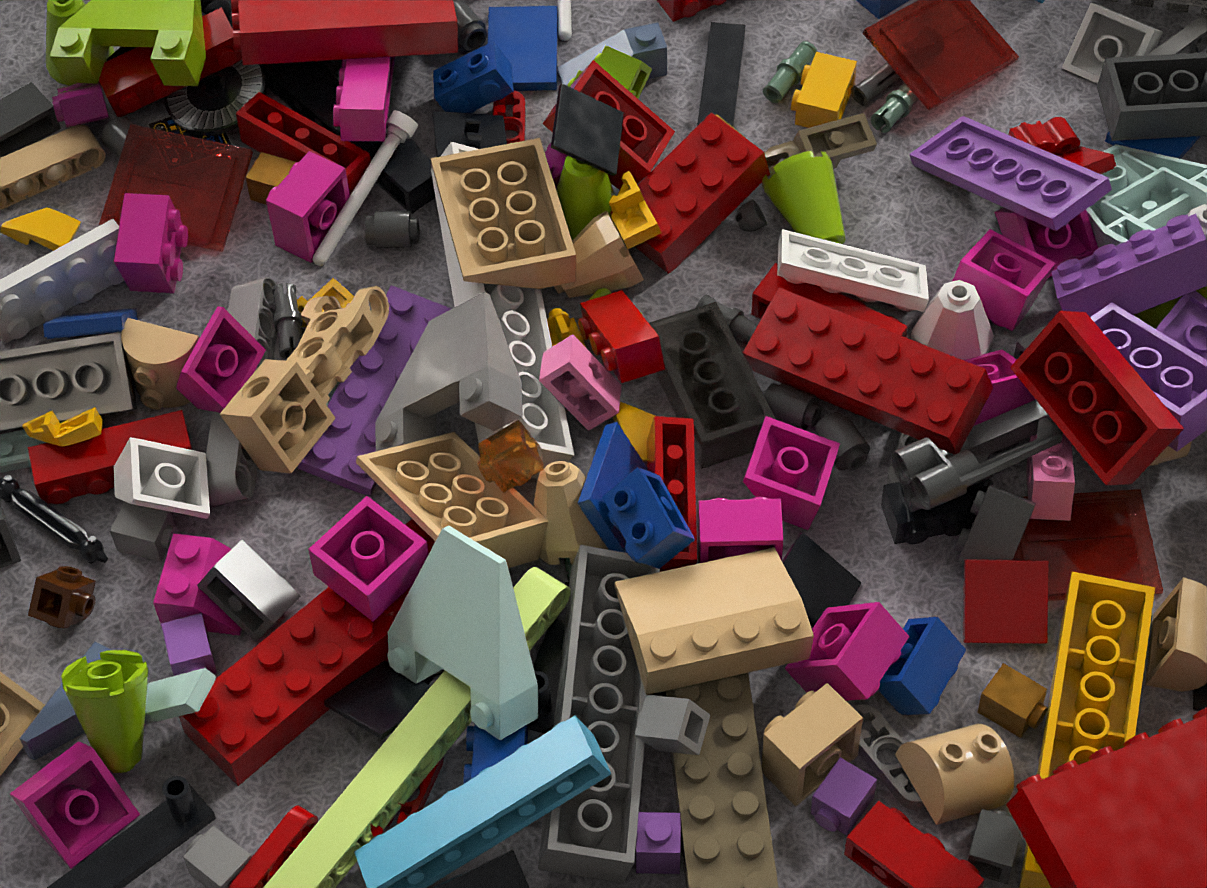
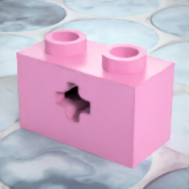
(580, 382)
(1051, 481)

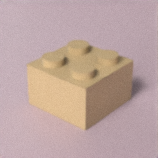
(809, 742)

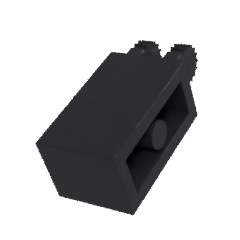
(921, 524)

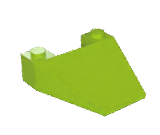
(167, 25)

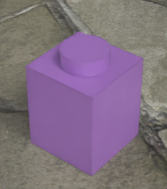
(188, 645)
(842, 797)
(658, 843)

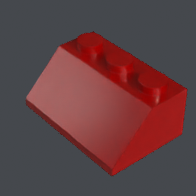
(643, 132)

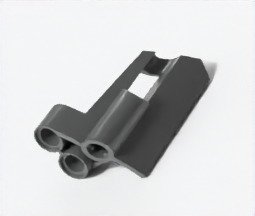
(936, 476)

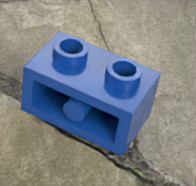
(473, 80)
(647, 518)

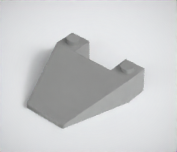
(455, 361)

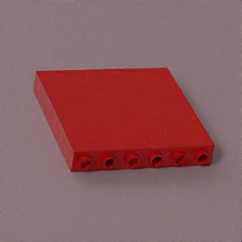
(341, 29)
(1123, 814)

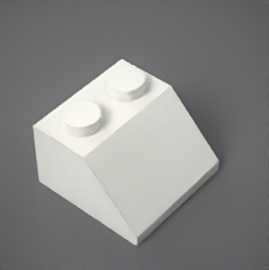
(1107, 36)
(162, 478)

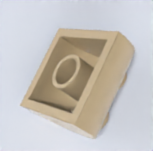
(156, 361)
(1179, 639)
(959, 771)

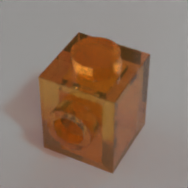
(510, 457)

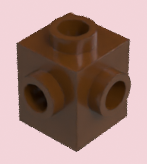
(62, 597)

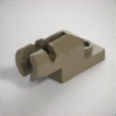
(837, 138)

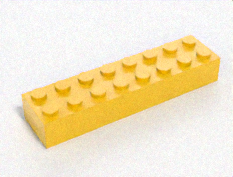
(1093, 679)

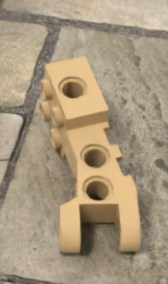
(284, 402)

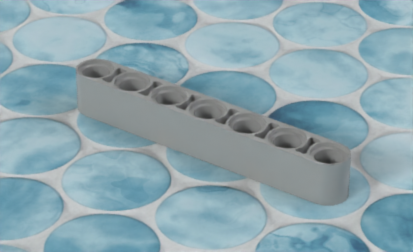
(229, 466)

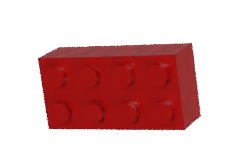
(698, 189)
(1096, 398)

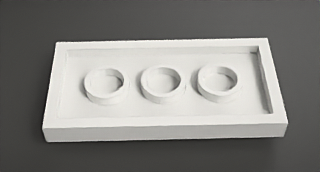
(852, 271)
(58, 281)

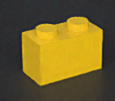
(824, 90)

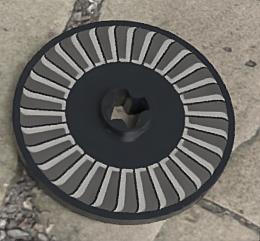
(214, 112)

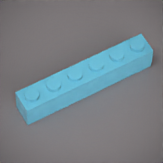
(485, 809)

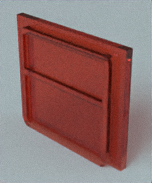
(940, 48)
(196, 173)
(1102, 539)

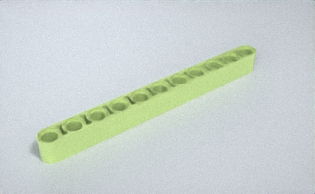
(406, 757)

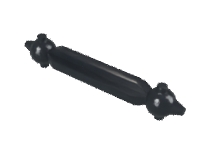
(52, 520)

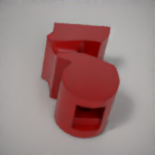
(1052, 136)

